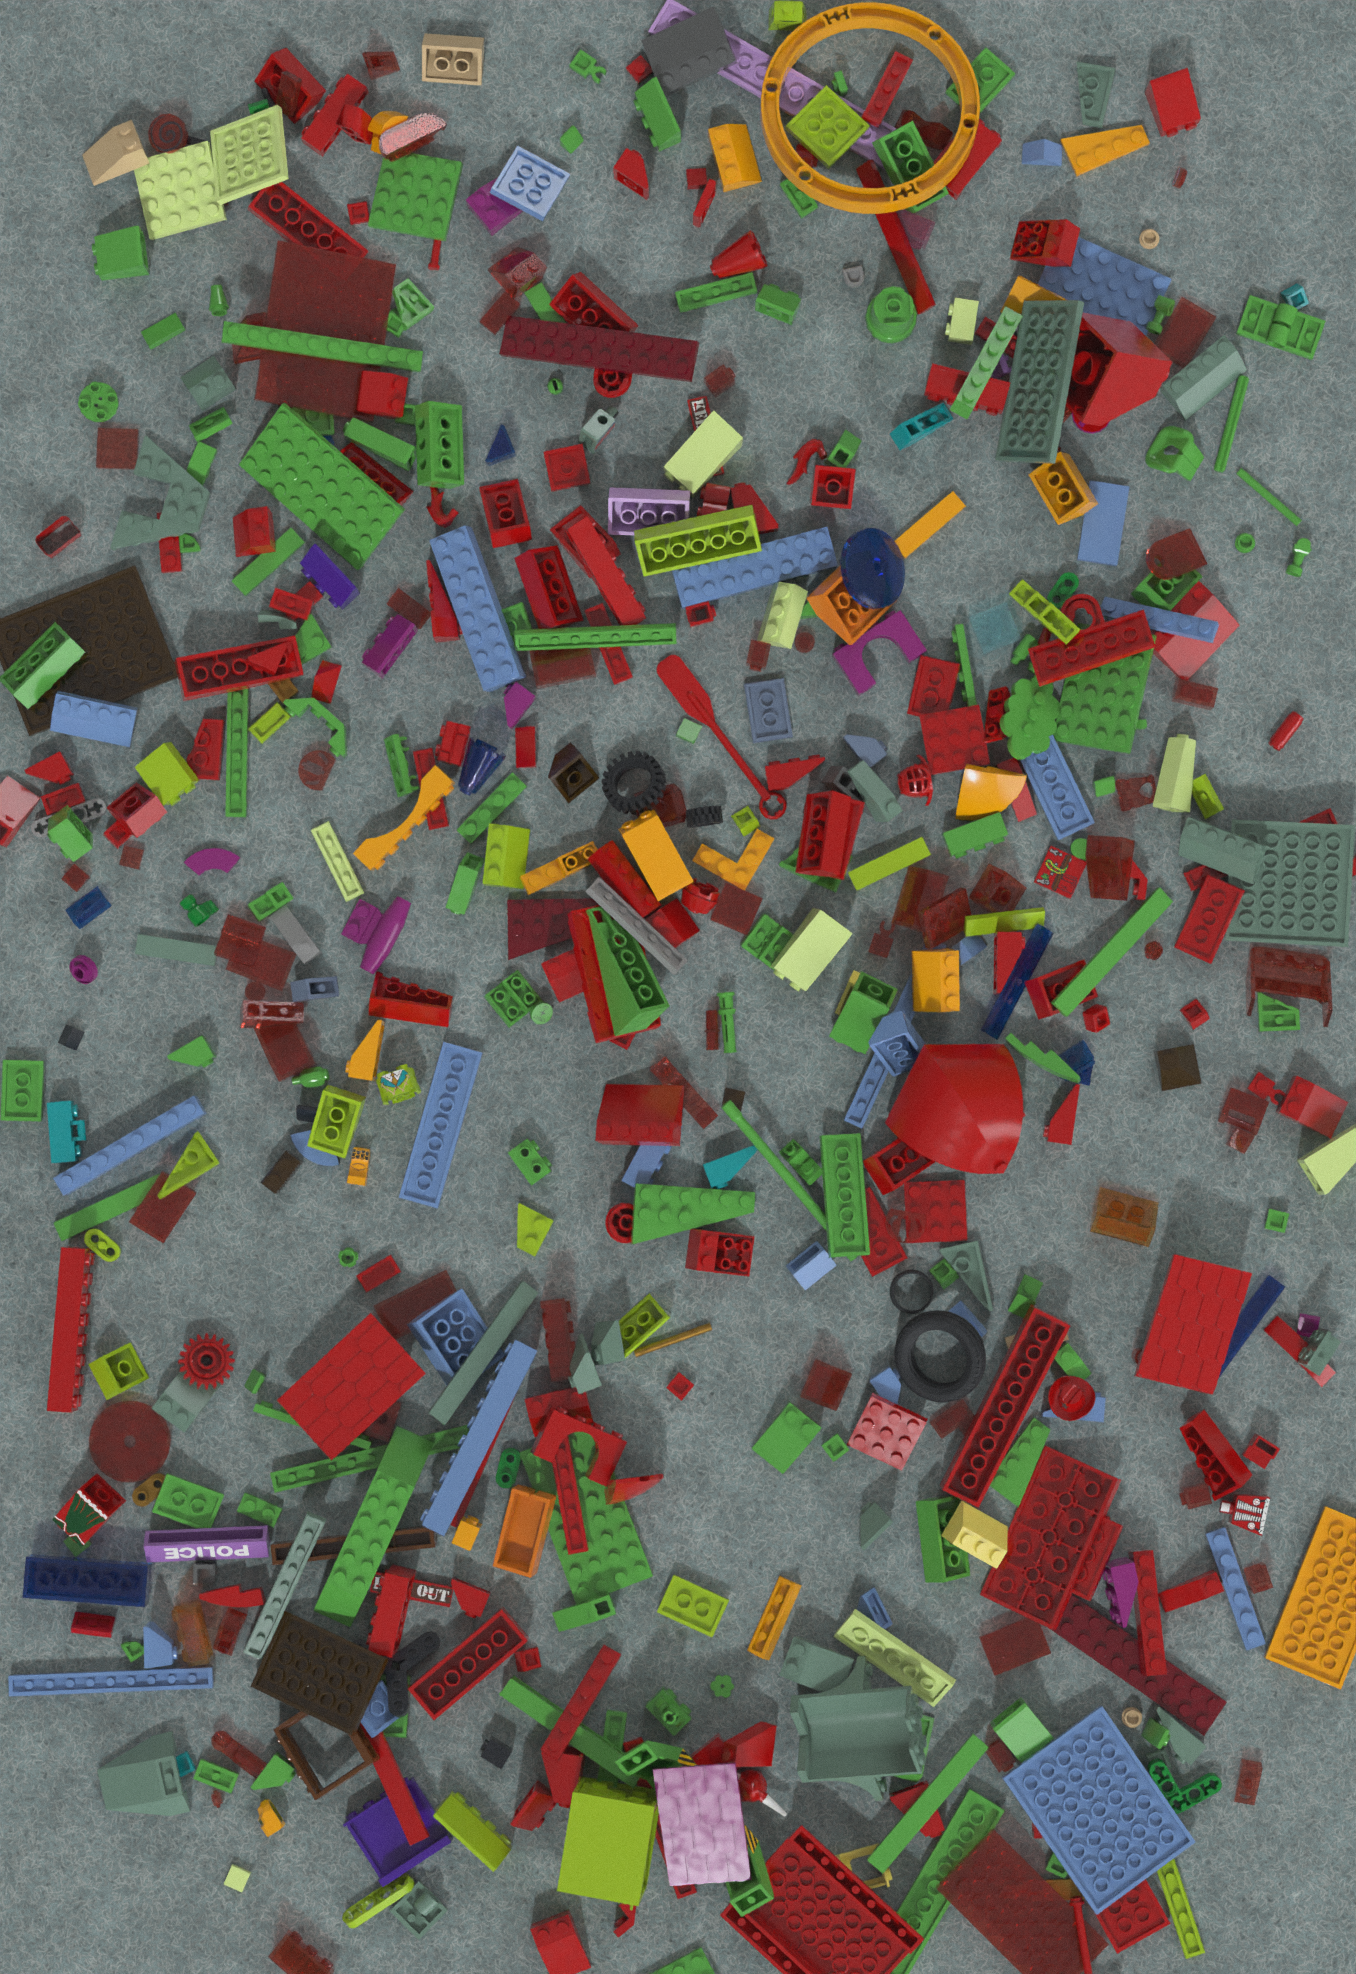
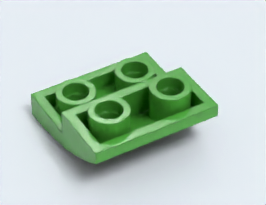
(512, 998)

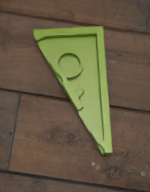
(193, 1163)

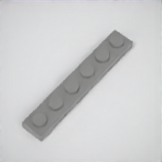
(636, 925)

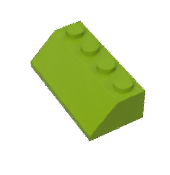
(472, 1830)

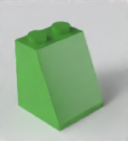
(121, 254)
(1021, 1730)

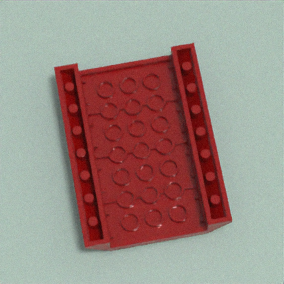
(822, 1916)

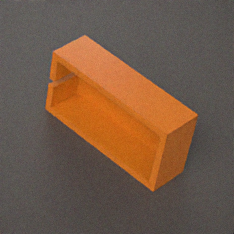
(524, 1530)

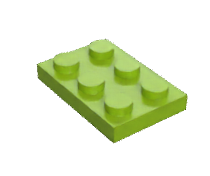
(692, 1605)

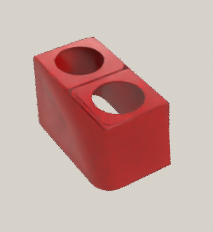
(353, 120)
(51, 529)

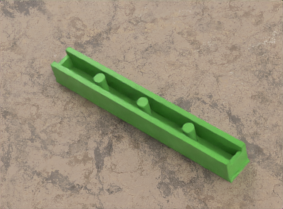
(548, 1713)

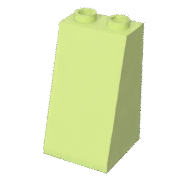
(703, 454)
(810, 949)
(1330, 1161)

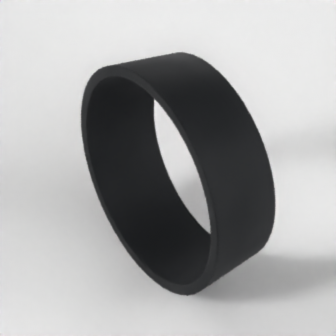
(892, 1286)

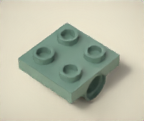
(419, 1910)

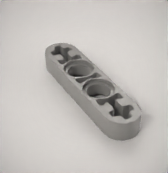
(91, 804)

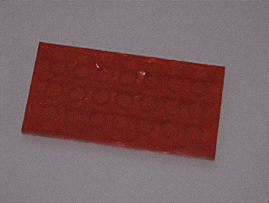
(1018, 1910)

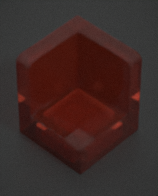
(1258, 1578)

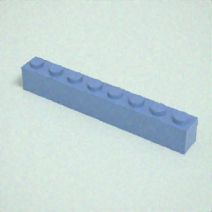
(130, 1145)

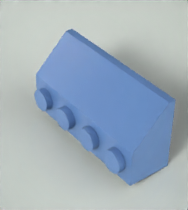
(93, 719)
(896, 1043)

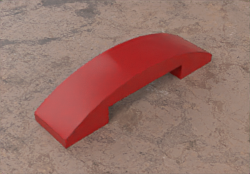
(1293, 1344)

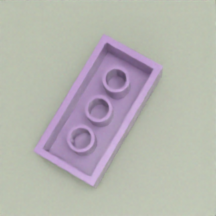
(643, 508)

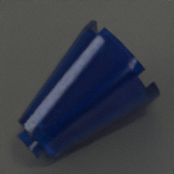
(478, 765)

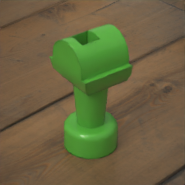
(1164, 307)
(1300, 550)

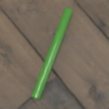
(1269, 497)

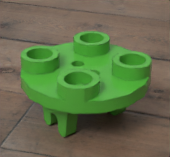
(90, 397)

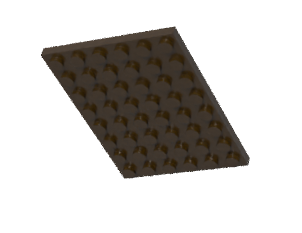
(112, 626)

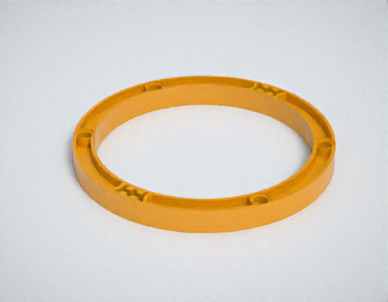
(879, 17)

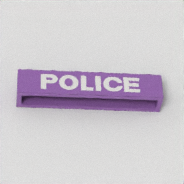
(207, 1544)

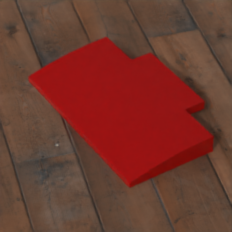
(1041, 1559)

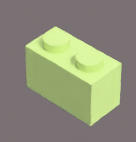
(963, 320)

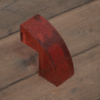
(932, 133)

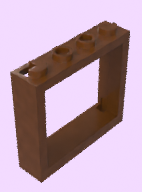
(302, 1766)

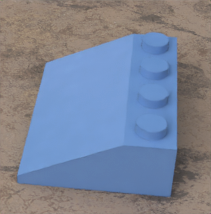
(450, 1333)

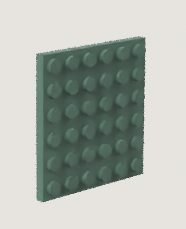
(1300, 886)

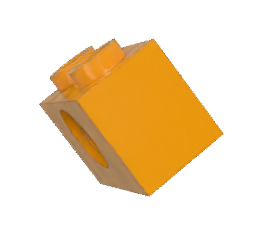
(467, 1532)

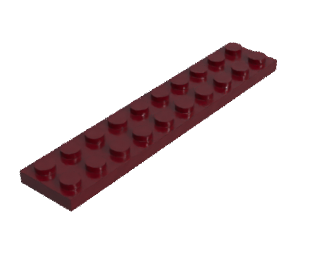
(599, 348)
(1120, 1654)

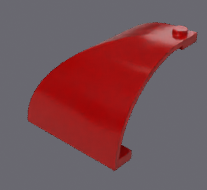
(961, 1107)

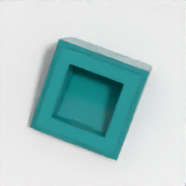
(1295, 296)

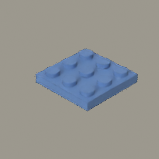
(530, 183)

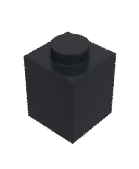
(495, 1752)

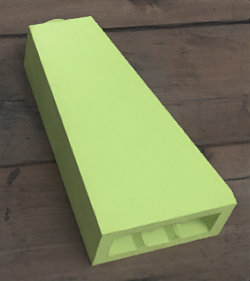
(1176, 775)

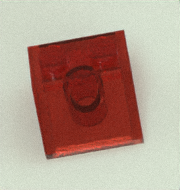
(518, 271)
(997, 891)
(825, 1384)

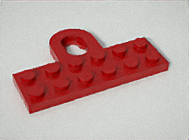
(1092, 646)

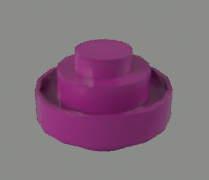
(83, 969)

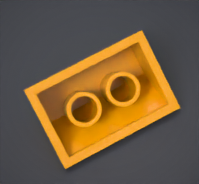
(734, 156)
(1063, 489)
(935, 980)

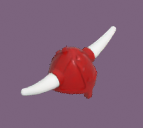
(754, 1788)

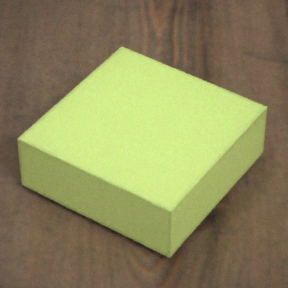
(237, 1878)

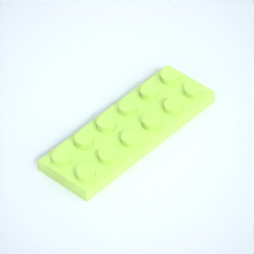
(894, 1657)

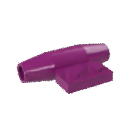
(376, 930)

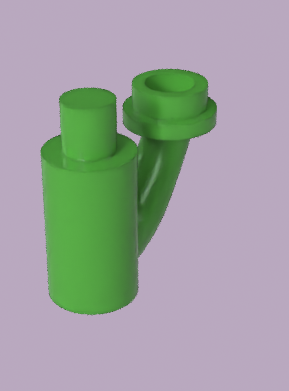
(1022, 652)

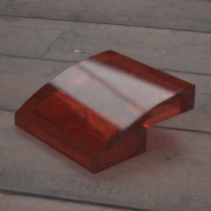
(240, 941)

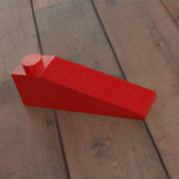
(443, 619)

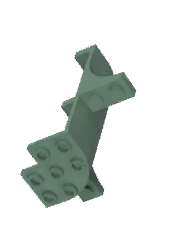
(859, 1733)

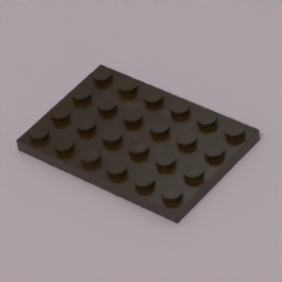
(319, 1673)

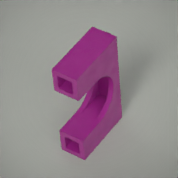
(893, 628)

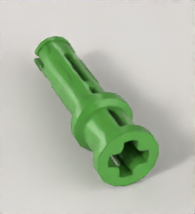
(726, 1011)

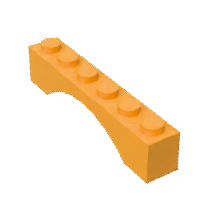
(433, 788)

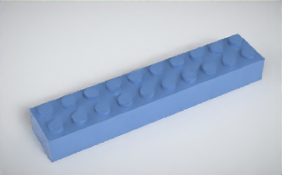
(479, 1438)

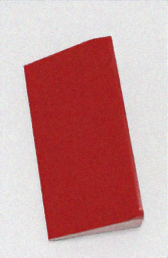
(525, 747)

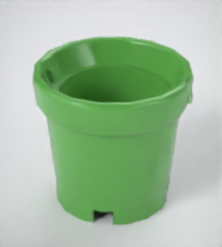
(891, 315)

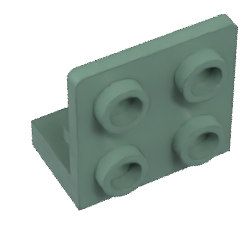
(1319, 1351)

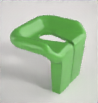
(1184, 462)

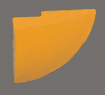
(987, 791)

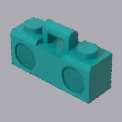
(61, 1131)

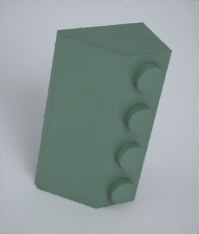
(1204, 378)
(1221, 849)

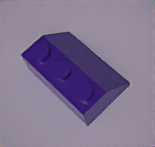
(328, 578)

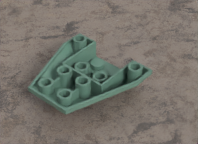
(145, 1779)

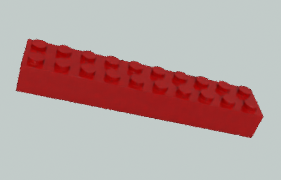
(1004, 1405)

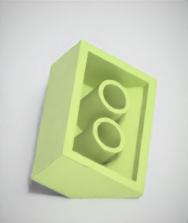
(782, 615)

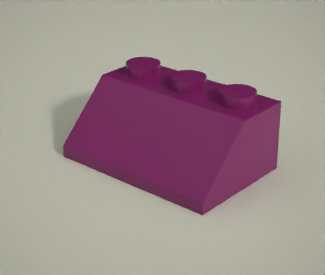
(389, 645)

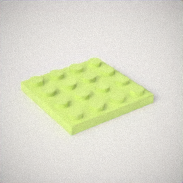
(249, 154)
(179, 191)

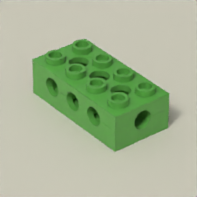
(439, 445)

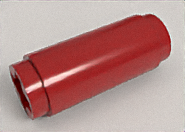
(1285, 731)

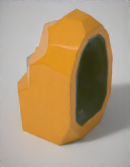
(269, 1818)

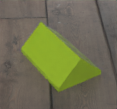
(641, 1323)

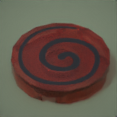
(167, 133)

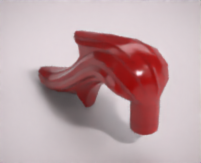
(803, 457)
(436, 510)

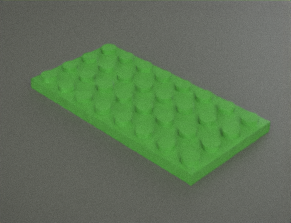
(321, 486)
(613, 1544)

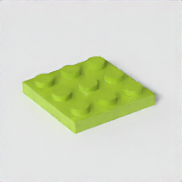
(827, 127)

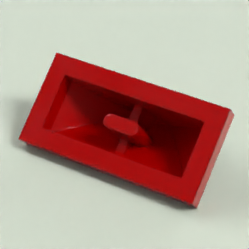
(325, 681)

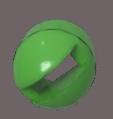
(551, 388)

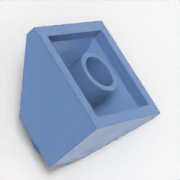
(158, 1647)

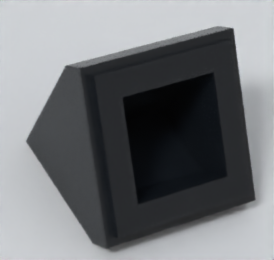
(71, 1037)

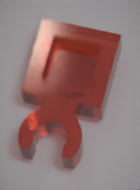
(881, 942)

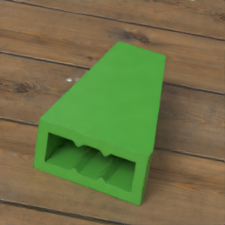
(380, 443)

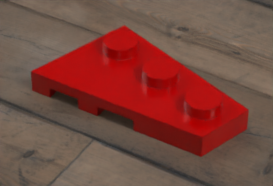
(207, 750)

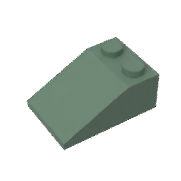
(182, 1402)
(815, 1665)

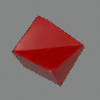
(1096, 1018)

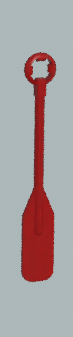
(698, 705)

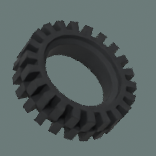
(643, 800)

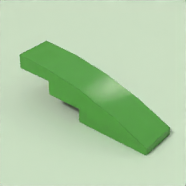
(1050, 1062)

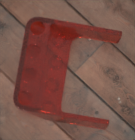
(1290, 975)

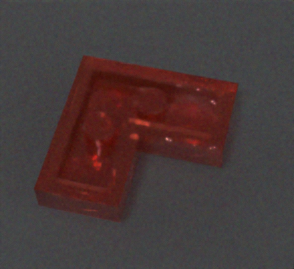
(955, 1417)

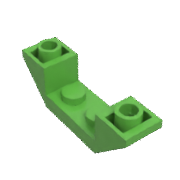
(300, 706)

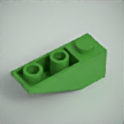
(584, 1612)

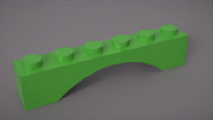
(986, 363)

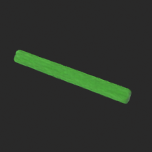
(1231, 423)

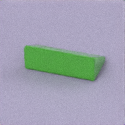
(163, 331)

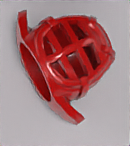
(916, 781)

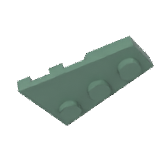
(1094, 90)

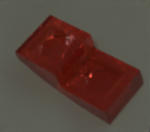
(409, 608)

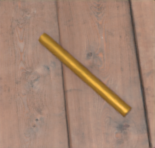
(672, 1340)

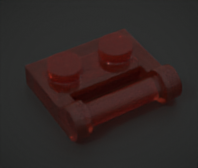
(1244, 1104)

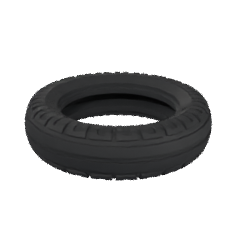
(963, 1332)

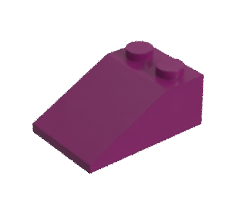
(491, 210)

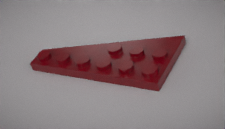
(540, 923)

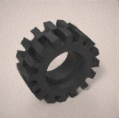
(704, 816)

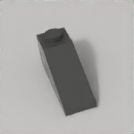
(840, 781)

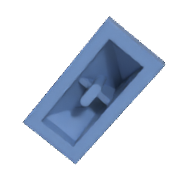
(873, 1608)

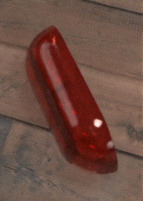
(410, 135)

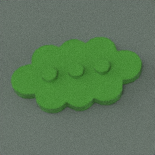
(1029, 717)

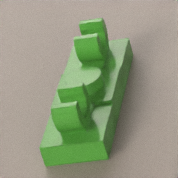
(399, 765)

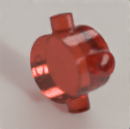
(216, 1799)

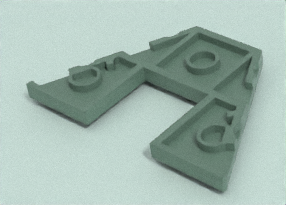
(182, 508)

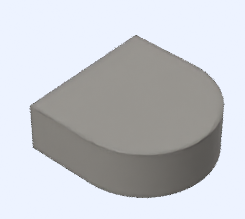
(853, 276)

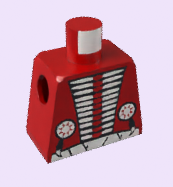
(1247, 1511)

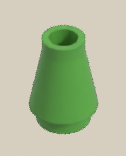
(218, 302)

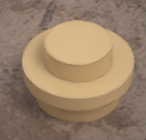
(1149, 239)
(1131, 1717)

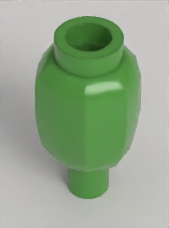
(312, 1077)

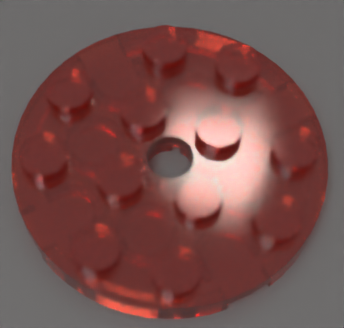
(109, 1447)

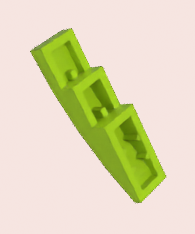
(1044, 612)

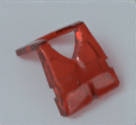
(1129, 792)

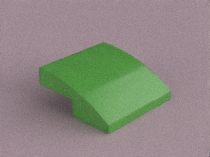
(766, 940)

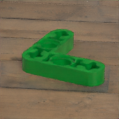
(1176, 1793)

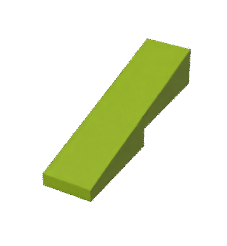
(889, 863)

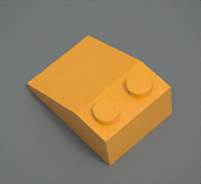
(366, 1057)

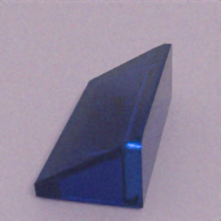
(88, 908)

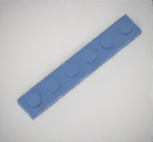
(1163, 620)
(1235, 1588)

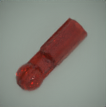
(238, 1753)

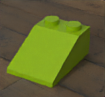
(336, 1121)

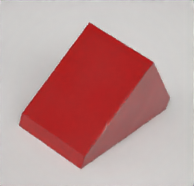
(268, 659)

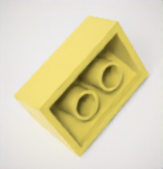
(977, 1534)

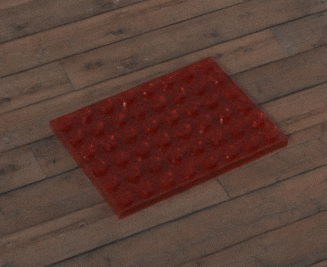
(326, 297)

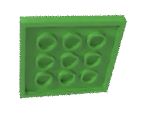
(416, 196)

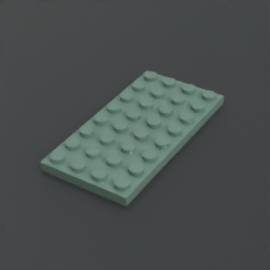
(1039, 381)

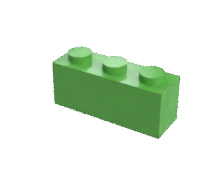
(975, 835)

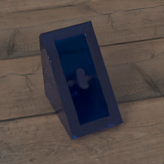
(501, 448)

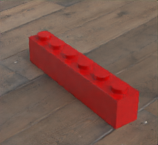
(604, 571)
(1148, 1615)

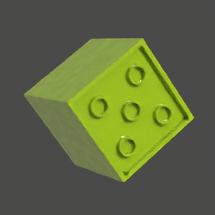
(609, 1841)

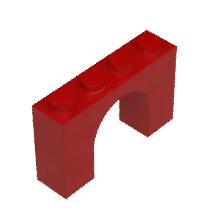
(560, 1424)

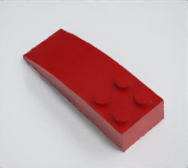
(301, 222)
(228, 671)

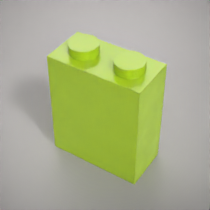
(167, 774)

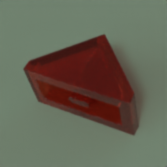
(380, 63)

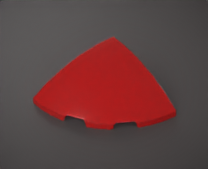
(628, 1488)

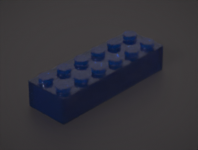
(87, 1580)

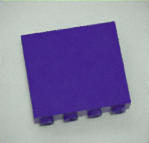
(384, 1840)

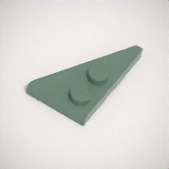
(969, 1266)

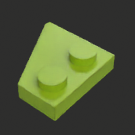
(531, 1229)

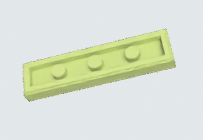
(337, 861)

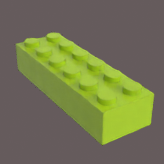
(697, 540)

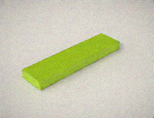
(1003, 921)

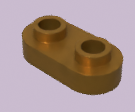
(149, 1489)

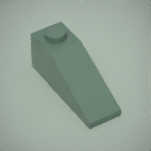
(874, 792)
(1181, 1740)

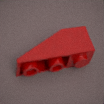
(787, 774)

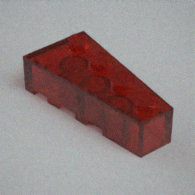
(558, 1336)

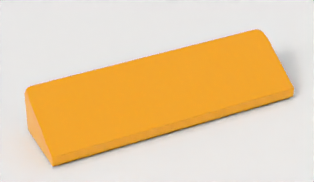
(774, 1618)

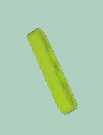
(379, 1903)

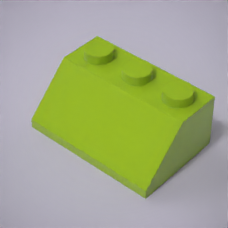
(505, 856)

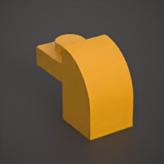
(382, 122)

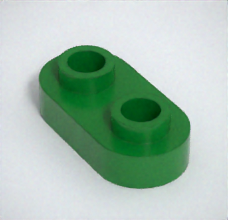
(1063, 591)
(508, 1468)

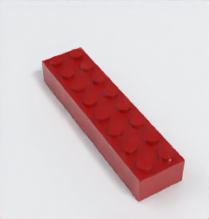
(69, 1329)

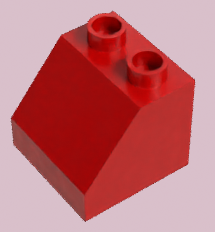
(1113, 369)

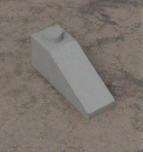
(295, 934)

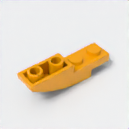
(558, 869)

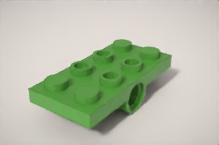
(1280, 327)

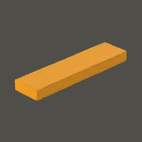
(929, 524)

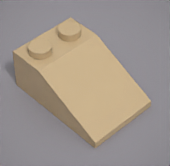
(115, 154)

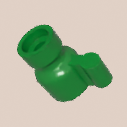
(198, 912)

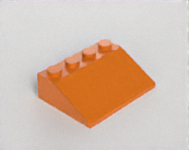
(840, 611)

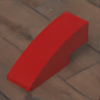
(234, 1596)

